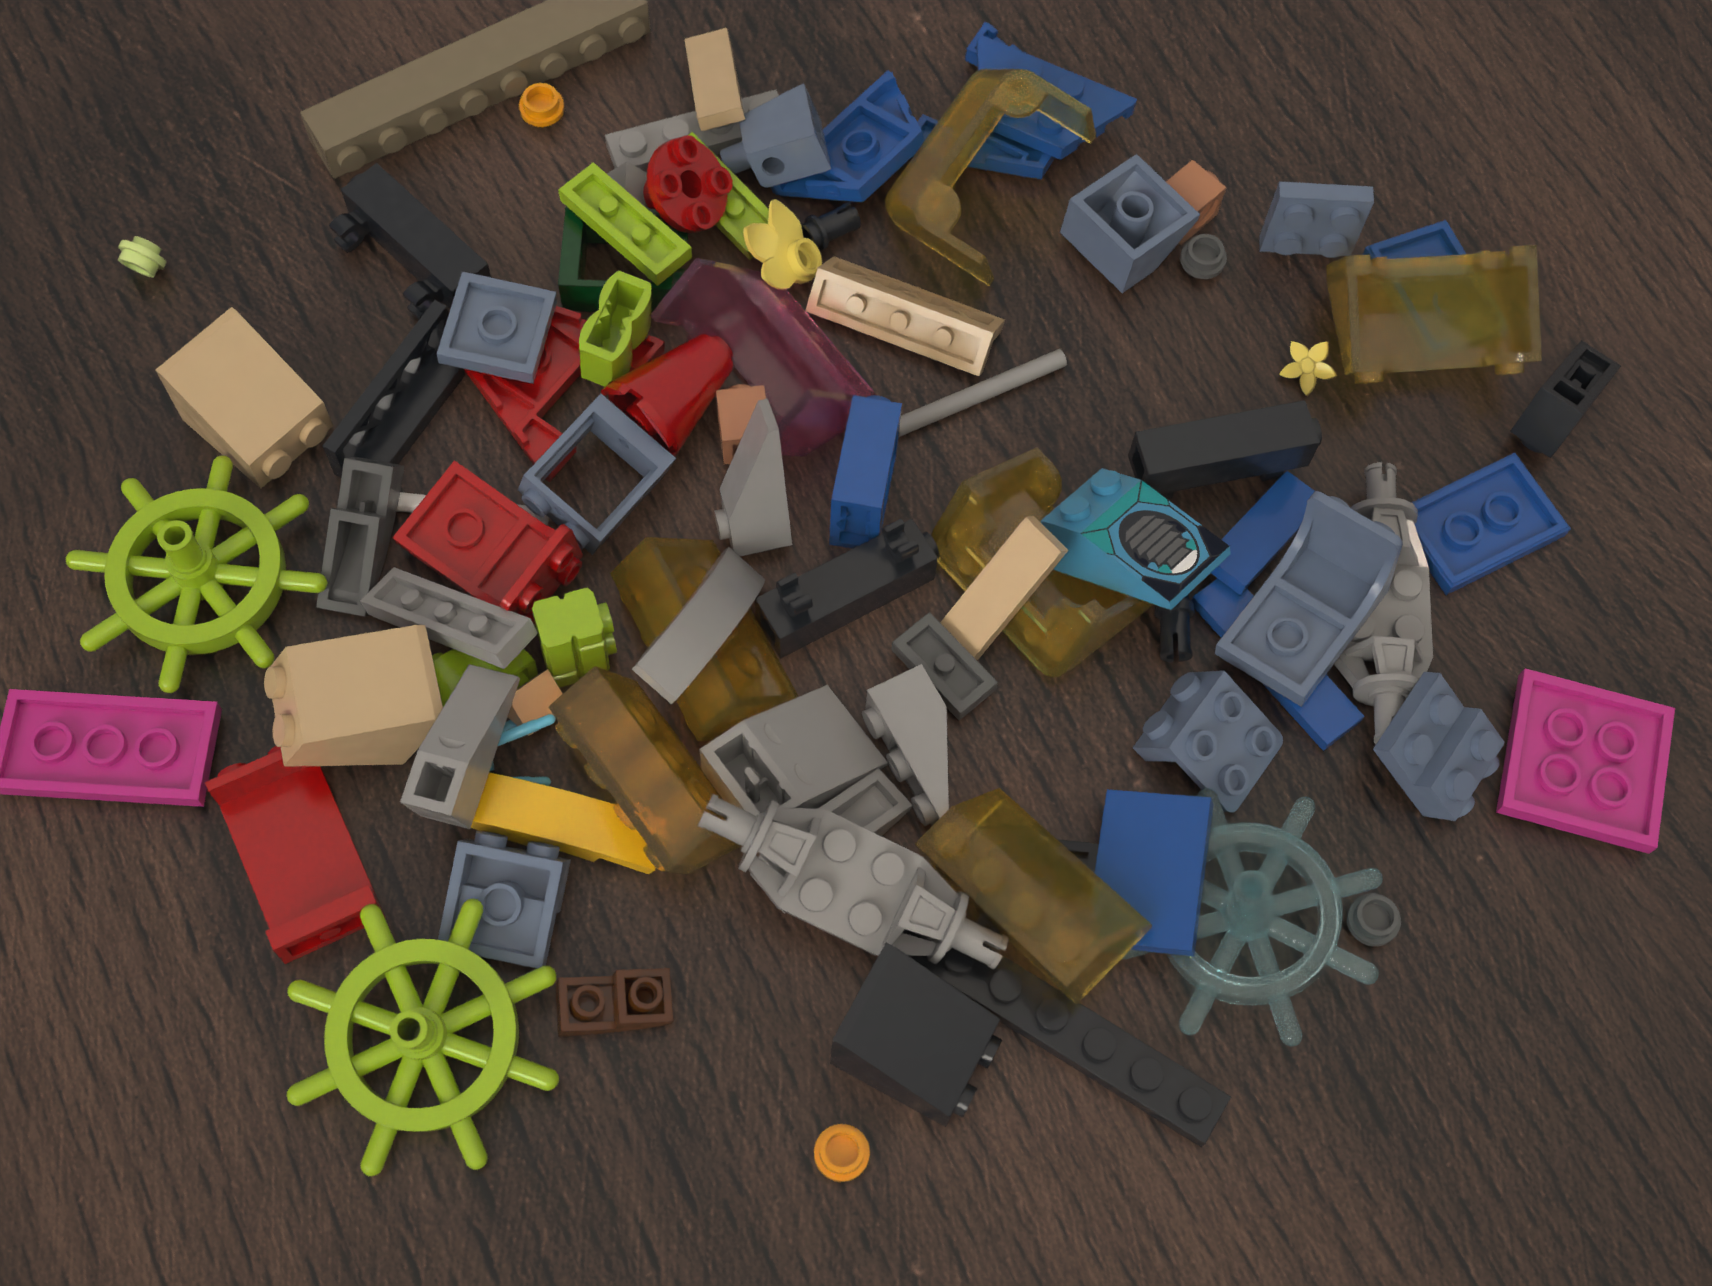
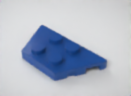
(1038, 129)
(863, 146)

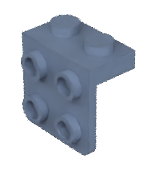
(1212, 735)

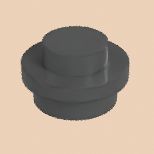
(1203, 256)
(1373, 919)

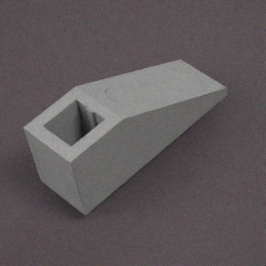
(914, 729)
(460, 748)

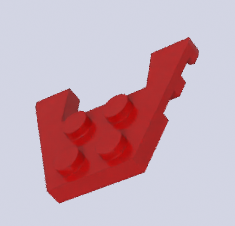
(523, 404)

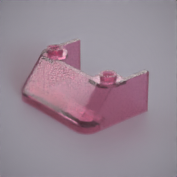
(771, 346)

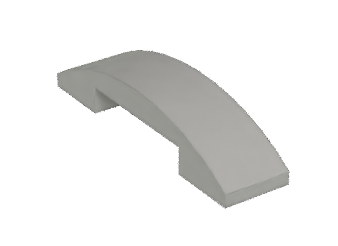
(700, 626)

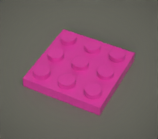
(1586, 761)

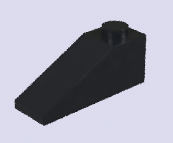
(1564, 399)

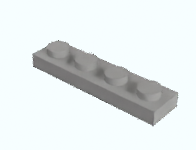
(640, 142)
(450, 617)

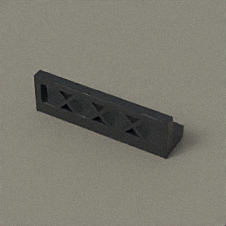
(399, 398)

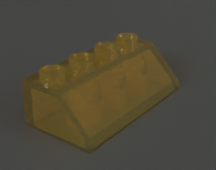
(744, 671)
(643, 768)
(1033, 890)

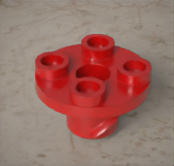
(687, 185)

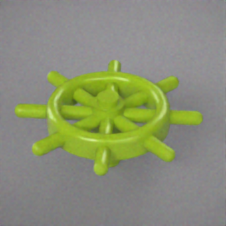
(195, 572)
(421, 1036)

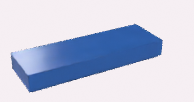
(1263, 532)

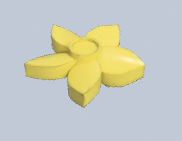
(1308, 365)

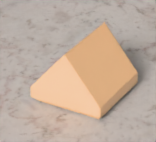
(534, 699)

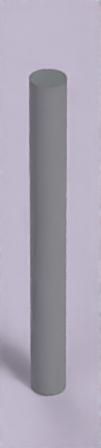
(982, 391)

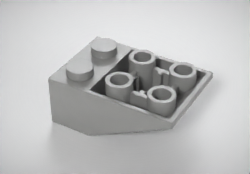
(791, 754)

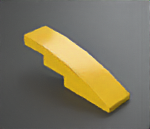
(558, 818)

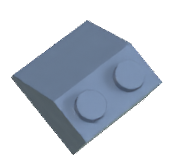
(1127, 222)

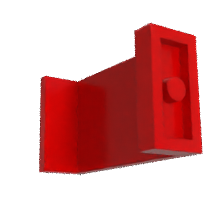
(294, 852)

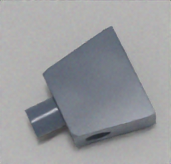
(780, 140)

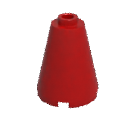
(673, 389)

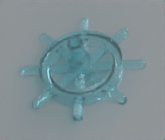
(1251, 915)

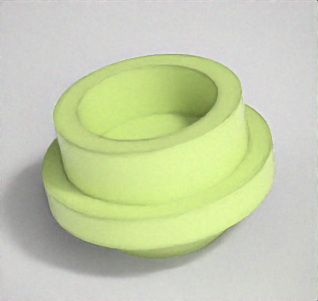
(141, 256)

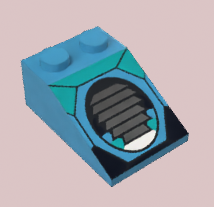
(1133, 540)

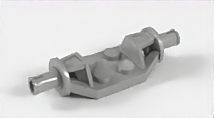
(1401, 626)
(852, 882)

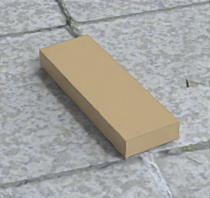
(714, 79)
(1004, 586)

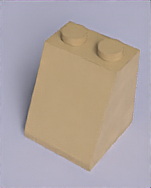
(244, 398)
(354, 698)

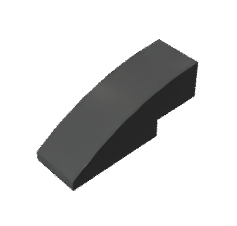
(359, 532)

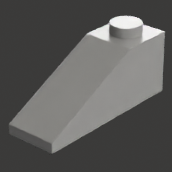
(755, 490)

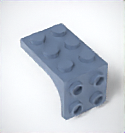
(1313, 599)

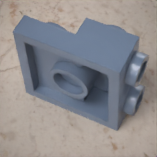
(1439, 749)
(518, 896)

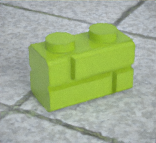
(574, 635)

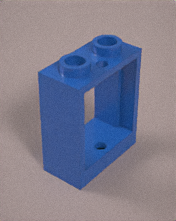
(864, 471)

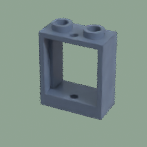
(624, 439)

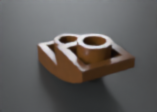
(614, 1003)

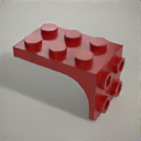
(489, 543)

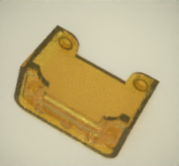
(1436, 312)
(1065, 614)

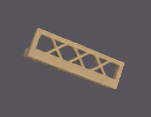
(903, 315)

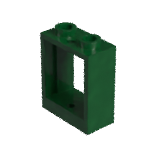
(583, 294)

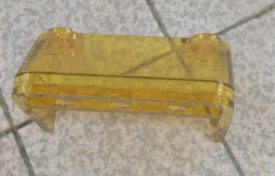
(923, 196)

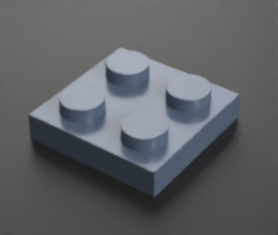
(1315, 219)
(497, 327)

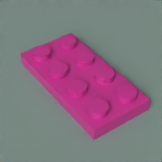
(107, 747)

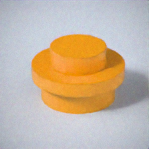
(541, 105)
(841, 1152)

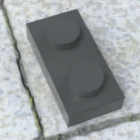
(952, 669)

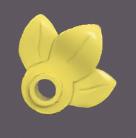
(782, 248)

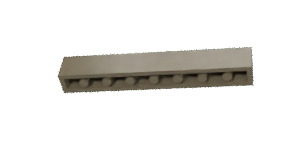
(467, 78)

